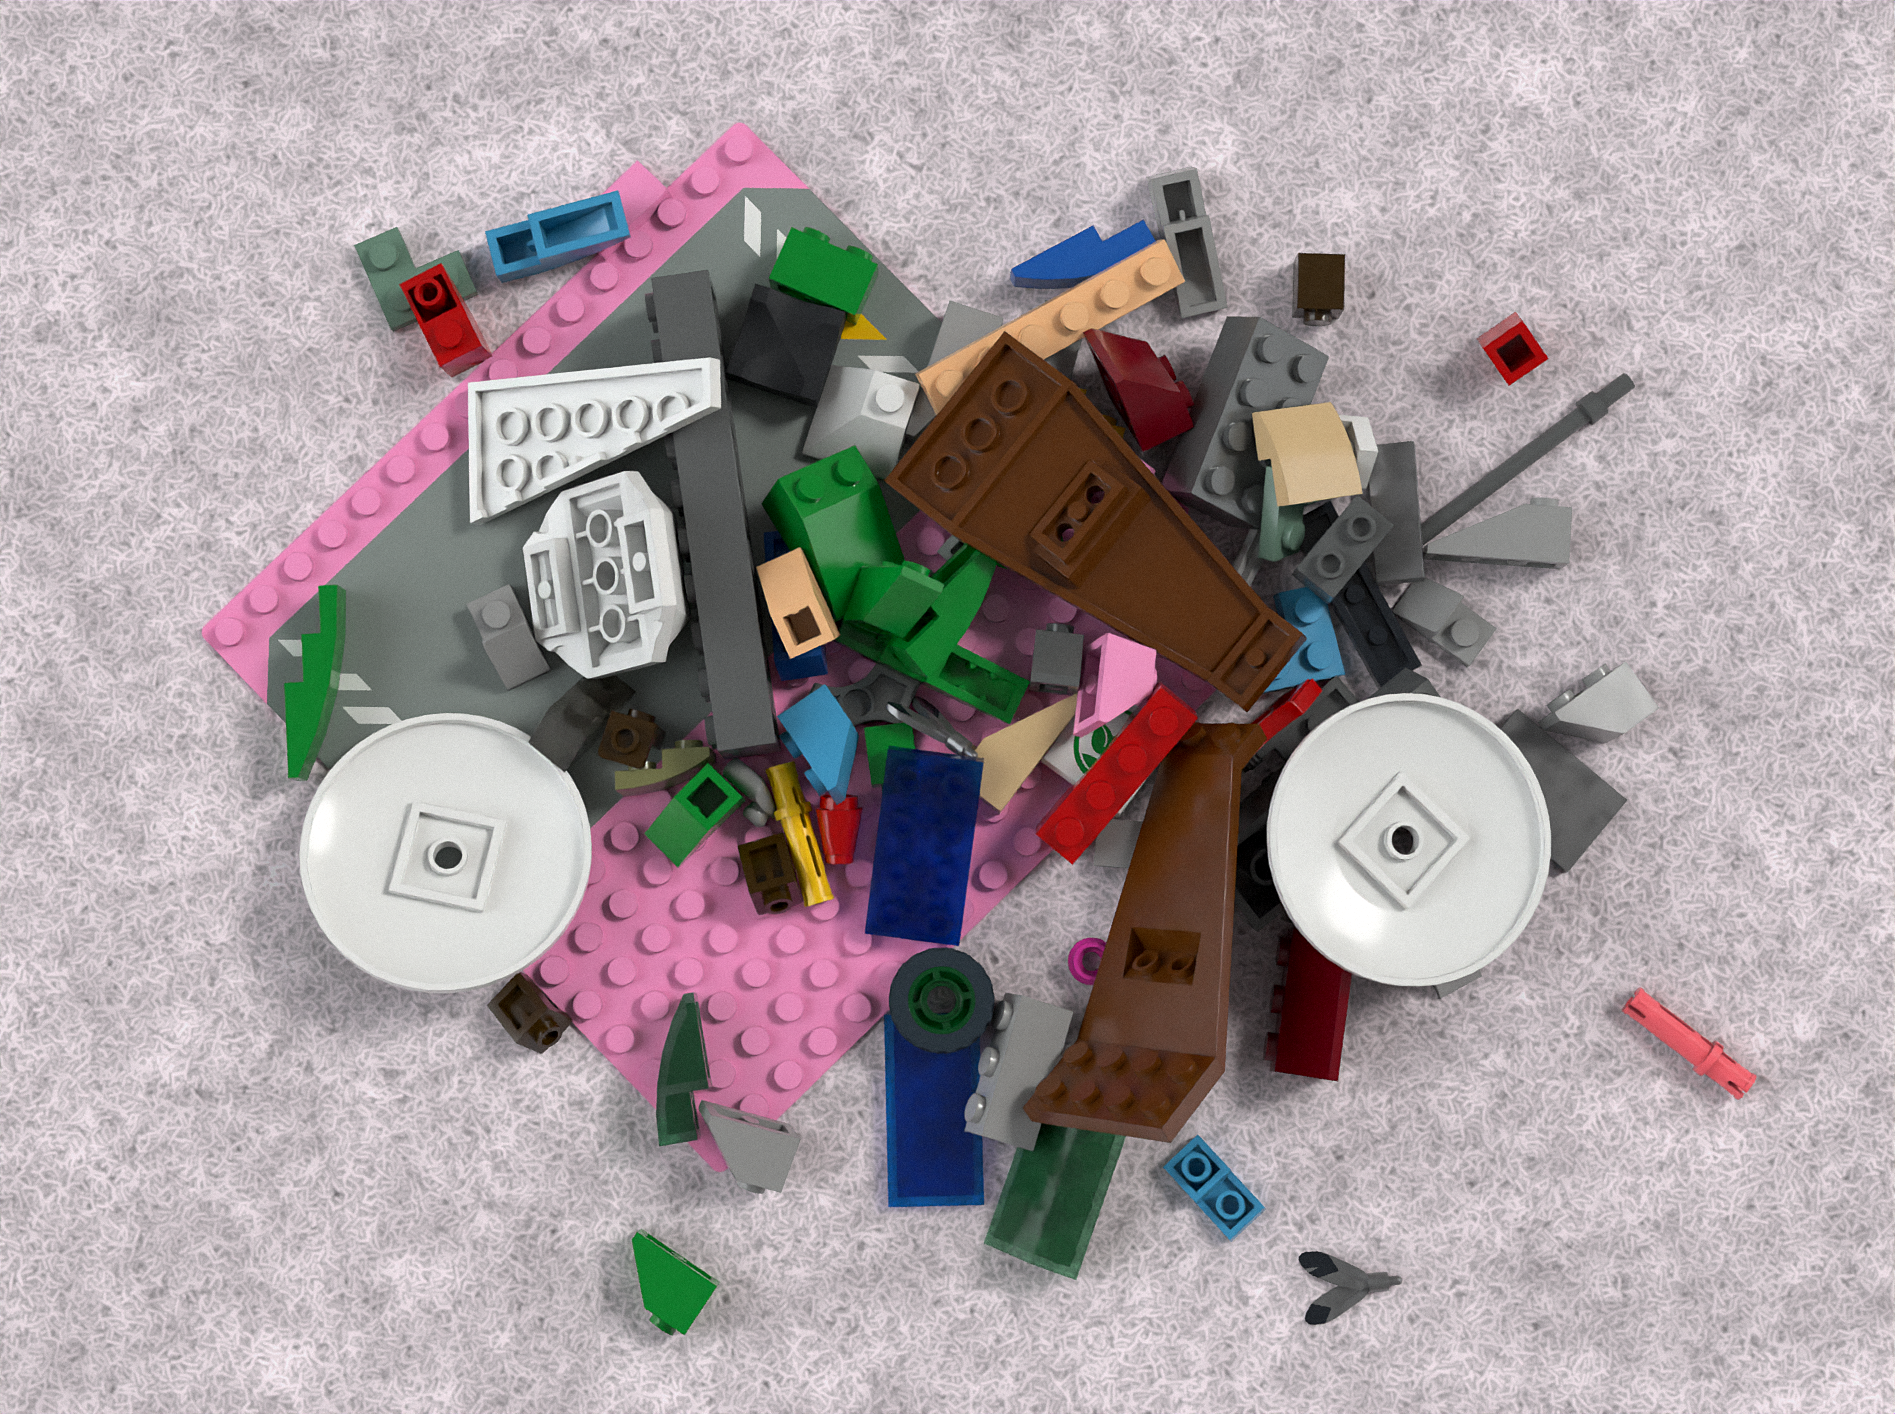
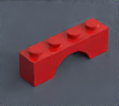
(1116, 773)

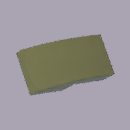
(677, 767)

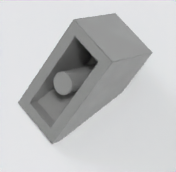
(752, 1146)

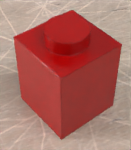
(1512, 348)

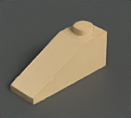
(1018, 749)

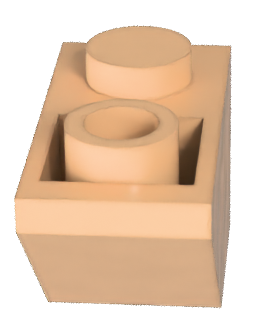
(796, 603)

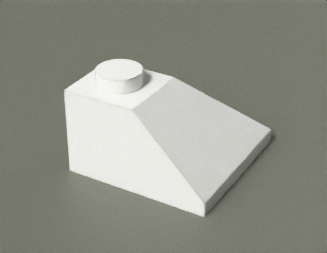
(863, 411)

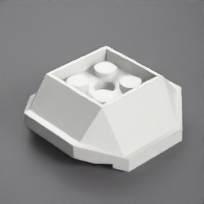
(607, 577)

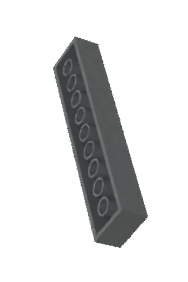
(715, 531)

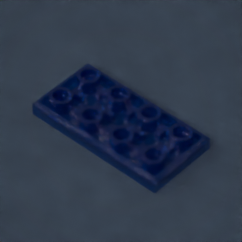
(924, 845)

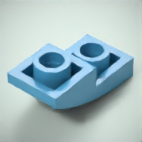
(1214, 1188)

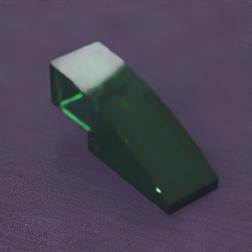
(681, 1072)

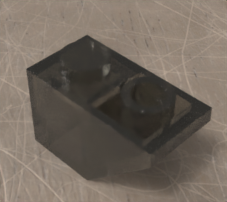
(579, 719)

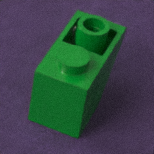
(891, 598)
(694, 815)

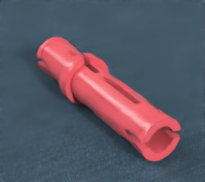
(1705, 1056)

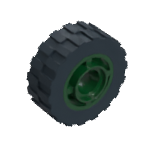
(947, 969)

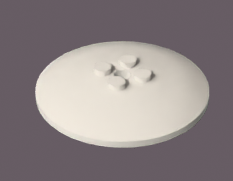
(434, 787)
(1473, 826)

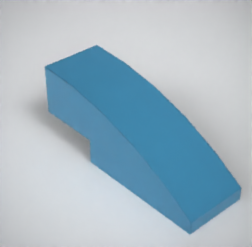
(557, 236)

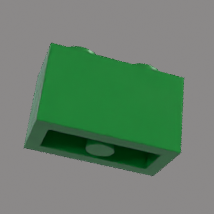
(824, 273)

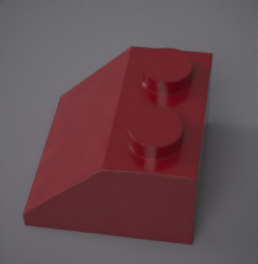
(1141, 387)

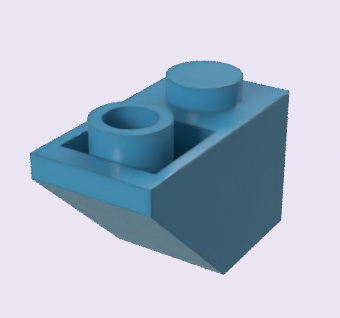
(826, 740)

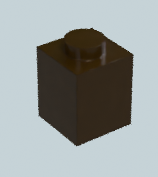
(1318, 288)

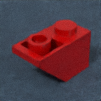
(445, 321)

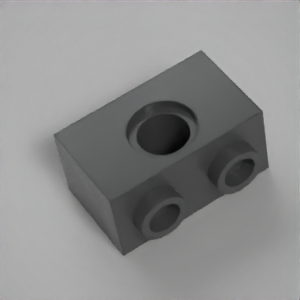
(1342, 549)

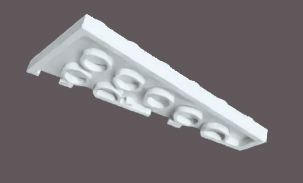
(560, 426)

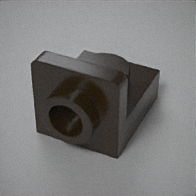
(770, 874)
(528, 1014)

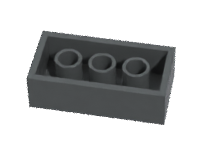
(1217, 459)

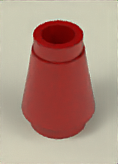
(839, 828)

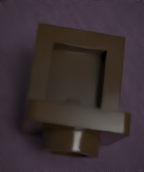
(630, 738)

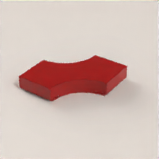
(1287, 708)

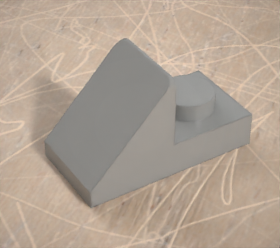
(1444, 620)
(508, 637)

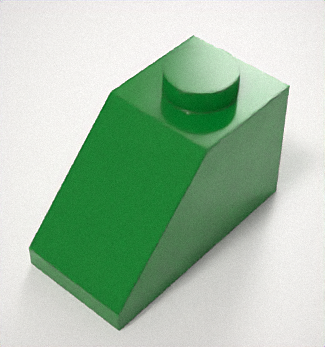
(670, 1284)

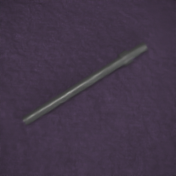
(1589, 410)

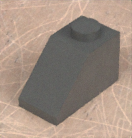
(1056, 660)

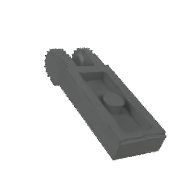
(1330, 701)

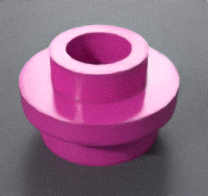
(1076, 955)

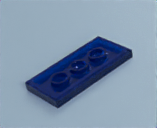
(927, 1143)

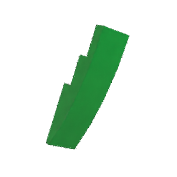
(960, 676)
(312, 701)

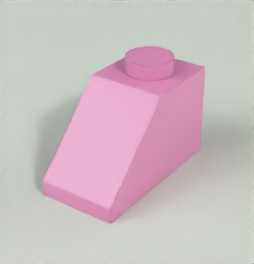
(1112, 680)

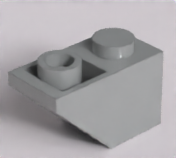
(1602, 710)

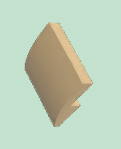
(1307, 453)

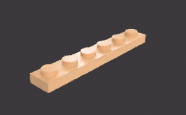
(1064, 317)

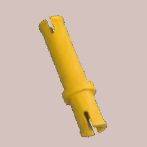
(801, 840)

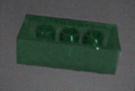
(1055, 1197)

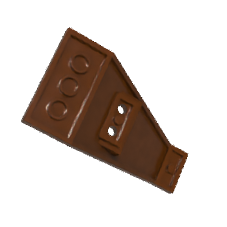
(1019, 466)
(1163, 982)

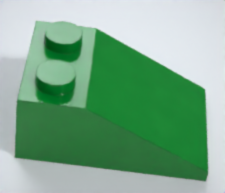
(837, 520)

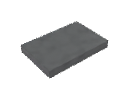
(1575, 796)

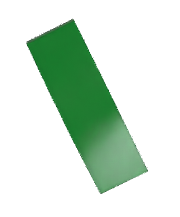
(948, 618)

